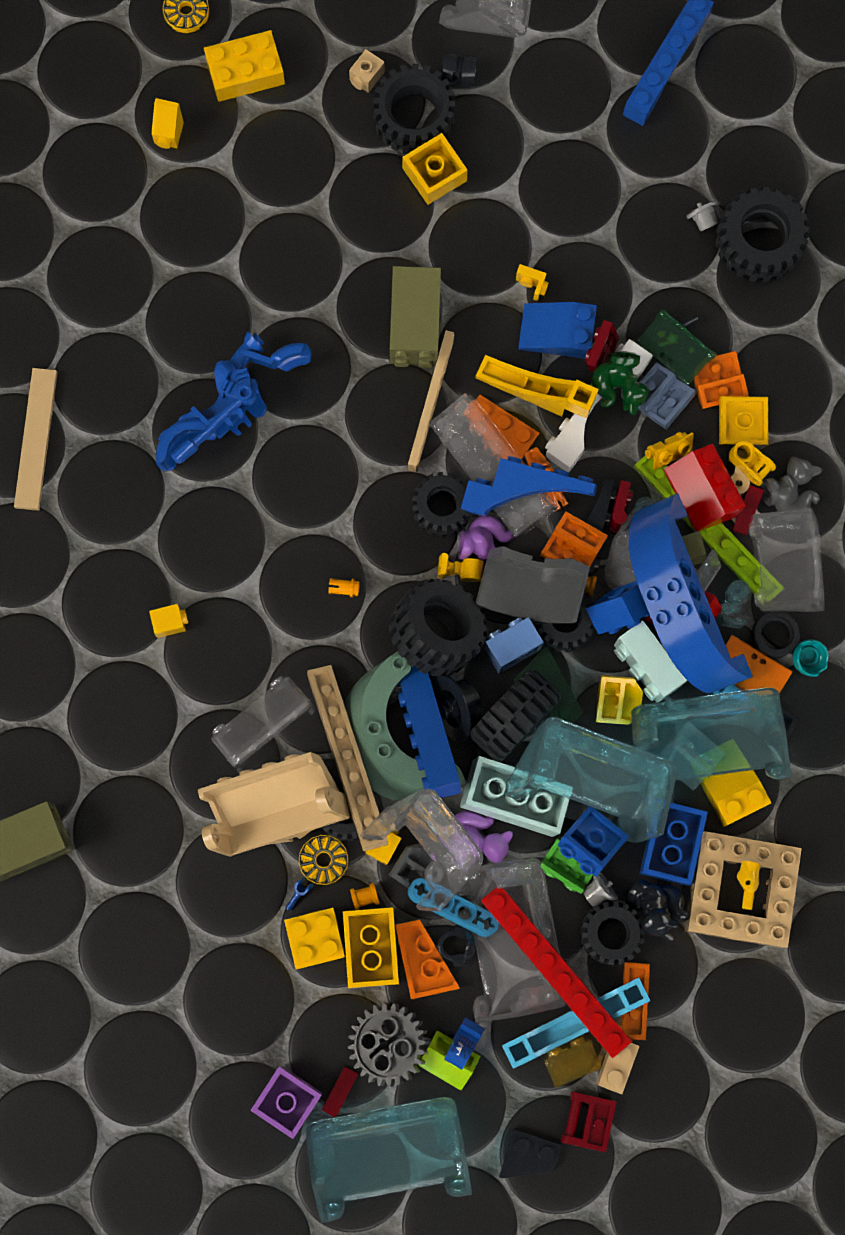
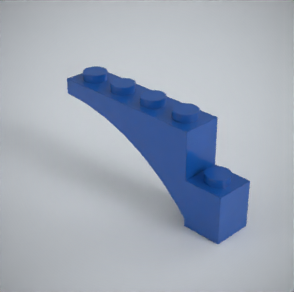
(517, 481)

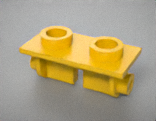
(675, 448)

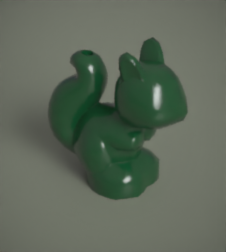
(620, 374)

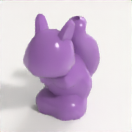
(480, 537)
(494, 845)

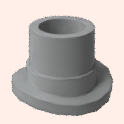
(704, 215)
(599, 890)

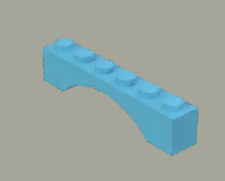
(570, 1026)

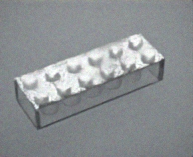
(478, 449)

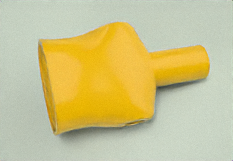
(749, 880)

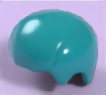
(810, 657)

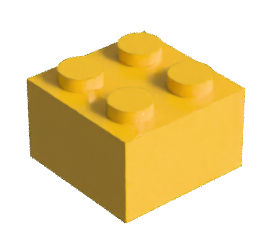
(434, 168)
(314, 938)

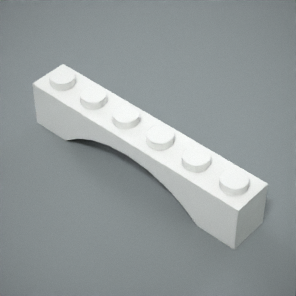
(569, 444)

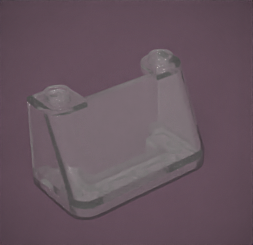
(789, 561)

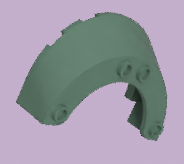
(386, 766)

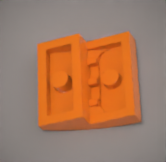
(720, 379)
(574, 540)

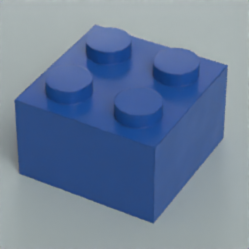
(618, 608)

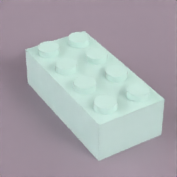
(484, 794)

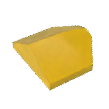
(617, 699)

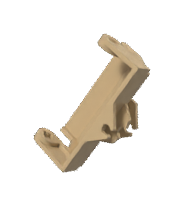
(272, 804)

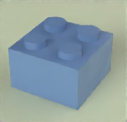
(513, 644)

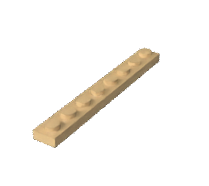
(345, 752)

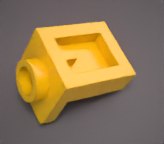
(531, 277)

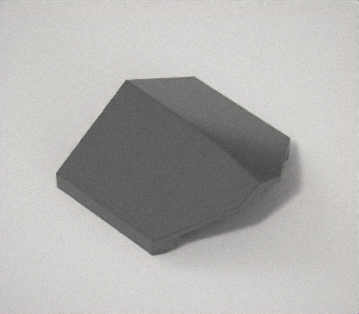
(411, 866)

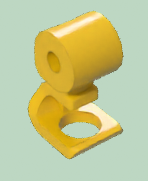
(469, 569)

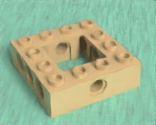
(706, 882)

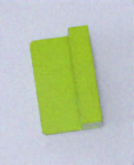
(444, 1070)

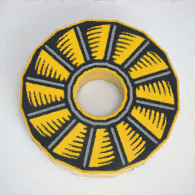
(189, 22)
(310, 852)

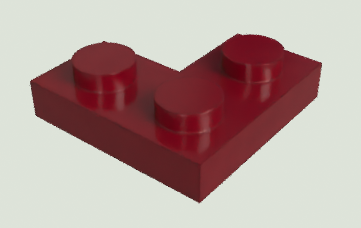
(605, 344)

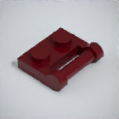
(621, 503)
(597, 1122)

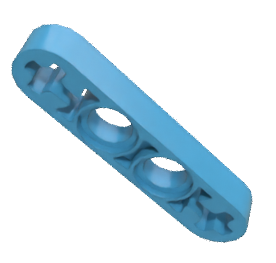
(451, 911)

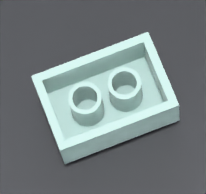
(649, 662)

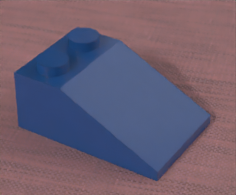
(558, 328)

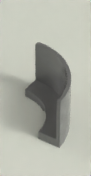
(532, 588)

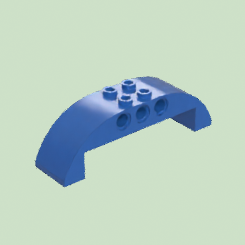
(678, 600)

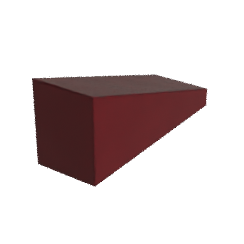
(745, 517)
(340, 1091)

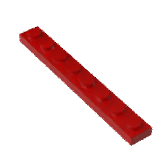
(557, 971)

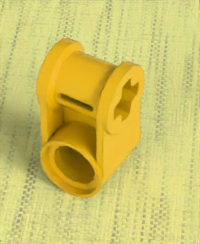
(752, 463)

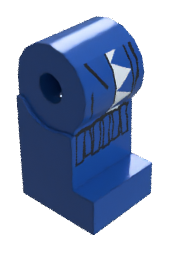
(463, 1043)

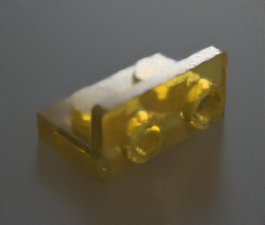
(572, 1062)

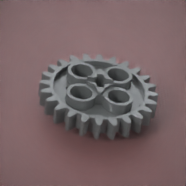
(377, 1025)

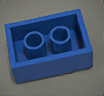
(676, 851)

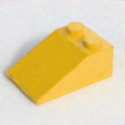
(735, 795)

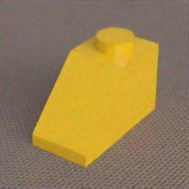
(166, 123)

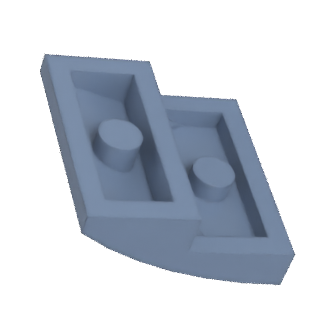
(666, 396)

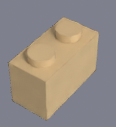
(616, 1071)

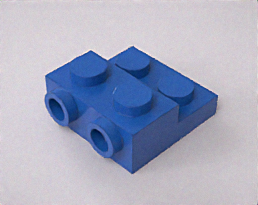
(592, 841)

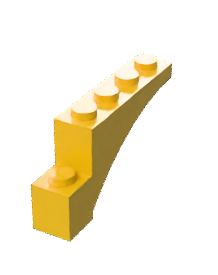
(538, 389)

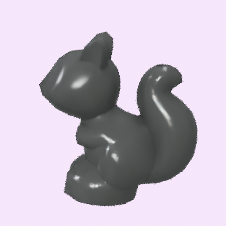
(784, 492)

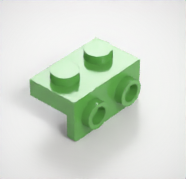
(564, 869)

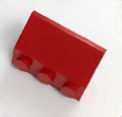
(705, 488)

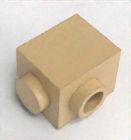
(366, 71)

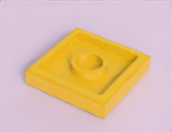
(743, 420)

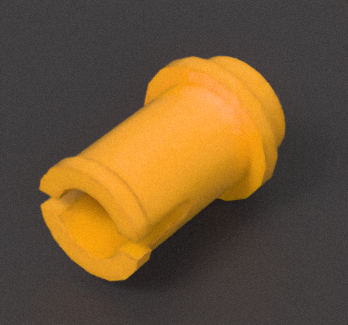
(345, 587)

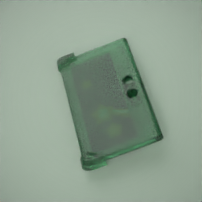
(681, 350)

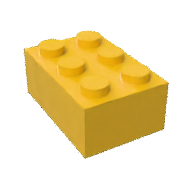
(244, 65)
(370, 947)

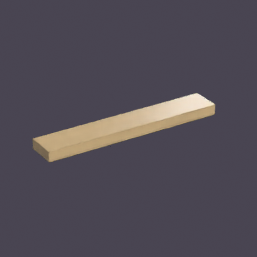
(431, 401)
(35, 439)

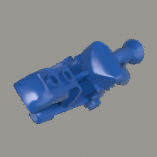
(236, 396)

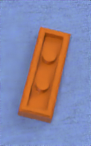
(635, 1021)

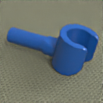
(300, 890)

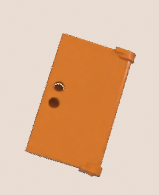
(764, 669)

